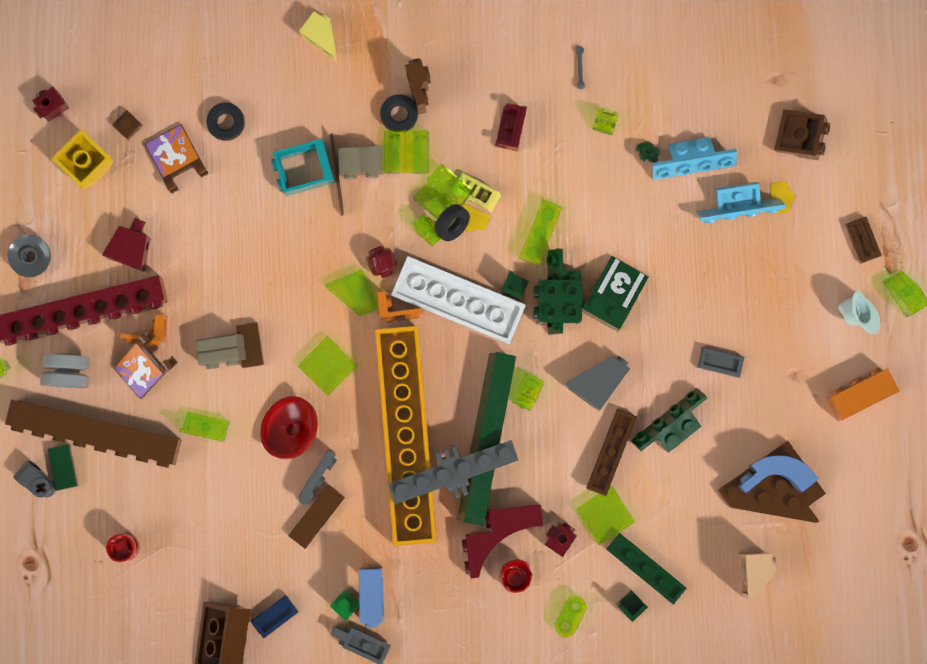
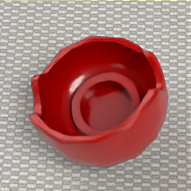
(515, 576)

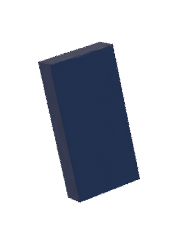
(274, 616)

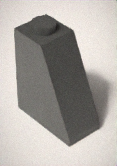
(599, 382)

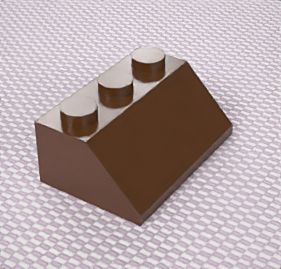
(222, 634)

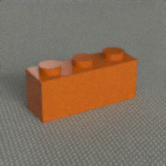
(862, 393)

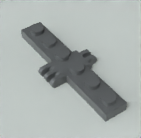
(453, 471)

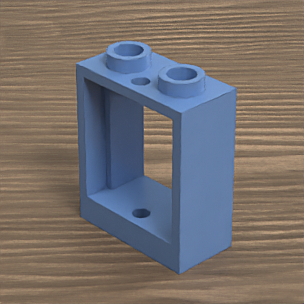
(371, 596)

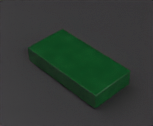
(62, 467)

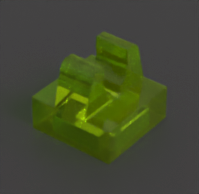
(605, 122)

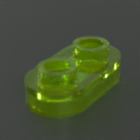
(570, 616)

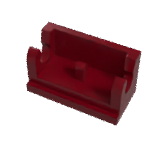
(511, 127)

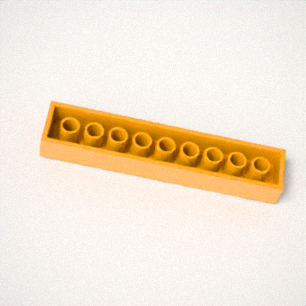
(405, 430)

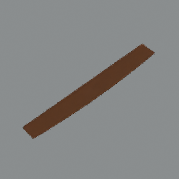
(337, 174)

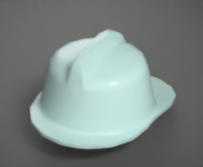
(860, 312)

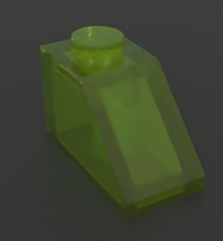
(906, 293)

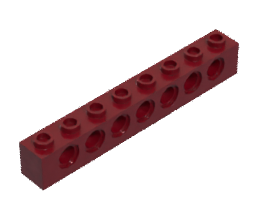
(69, 306)

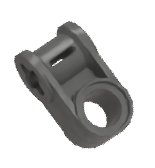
(32, 478)

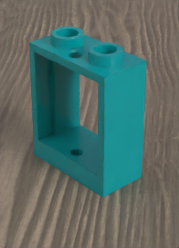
(298, 150)

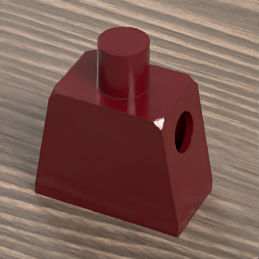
(129, 246)

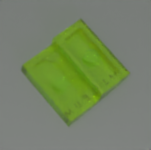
(406, 152)
(442, 191)

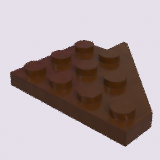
(774, 493)

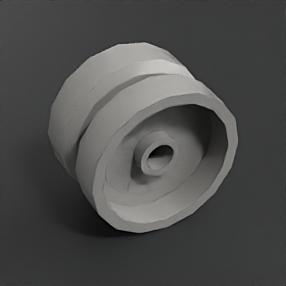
(65, 370)

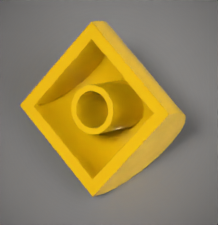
(83, 160)

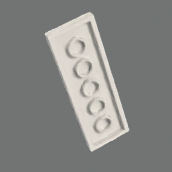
(458, 300)

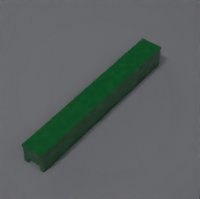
(487, 433)

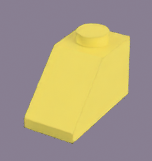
(320, 34)

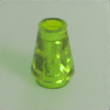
(426, 229)

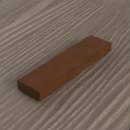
(611, 452)

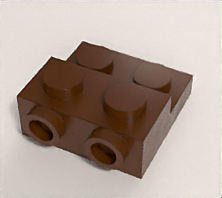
(418, 80)
(802, 134)

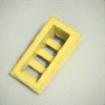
(493, 199)

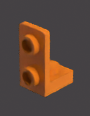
(385, 303)
(158, 326)

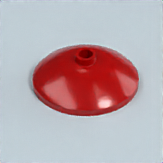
(280, 426)

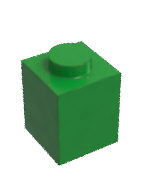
(345, 604)

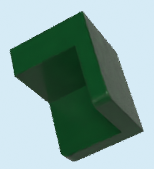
(514, 286)
(631, 605)

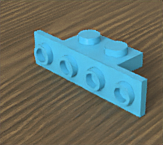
(693, 157)
(738, 201)

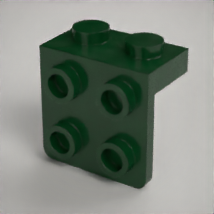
(558, 301)

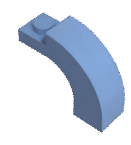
(790, 468)

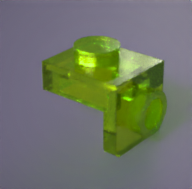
(528, 392)

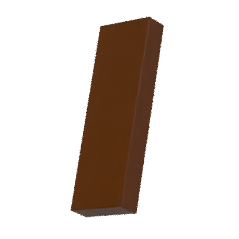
(316, 516)

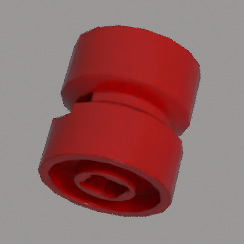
(122, 547)

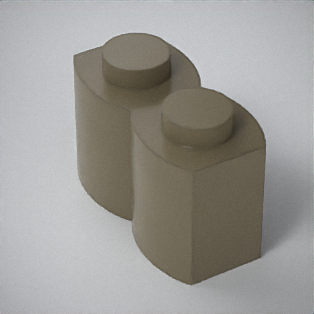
(360, 161)

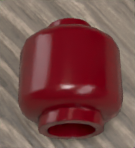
(381, 261)

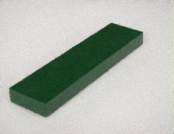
(646, 568)

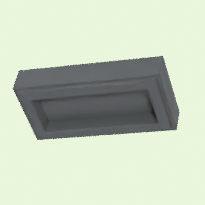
(720, 362)

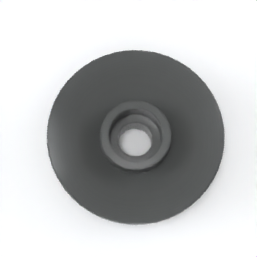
(19, 252)

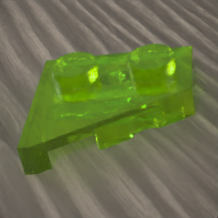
(355, 293)

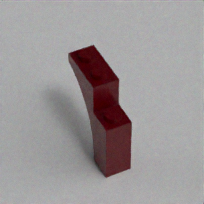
(502, 524)

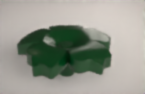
(648, 151)

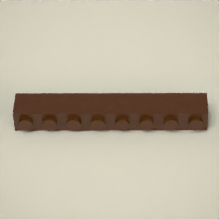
(93, 432)

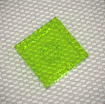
(327, 365)
(605, 516)

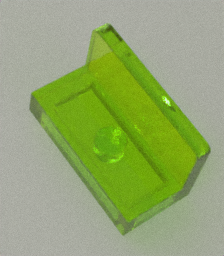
(205, 427)

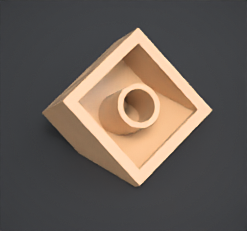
(755, 572)

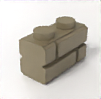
(220, 350)

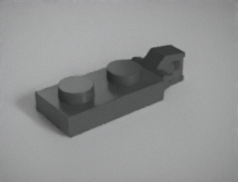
(361, 643)

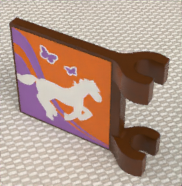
(173, 155)
(140, 366)

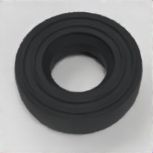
(399, 100)
(212, 121)
(446, 217)

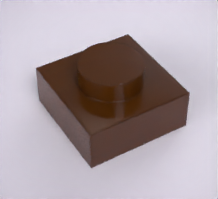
(127, 124)

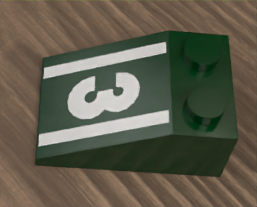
(614, 294)

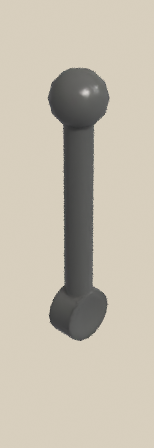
(579, 51)

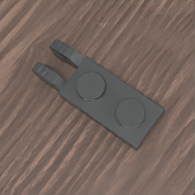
(316, 478)

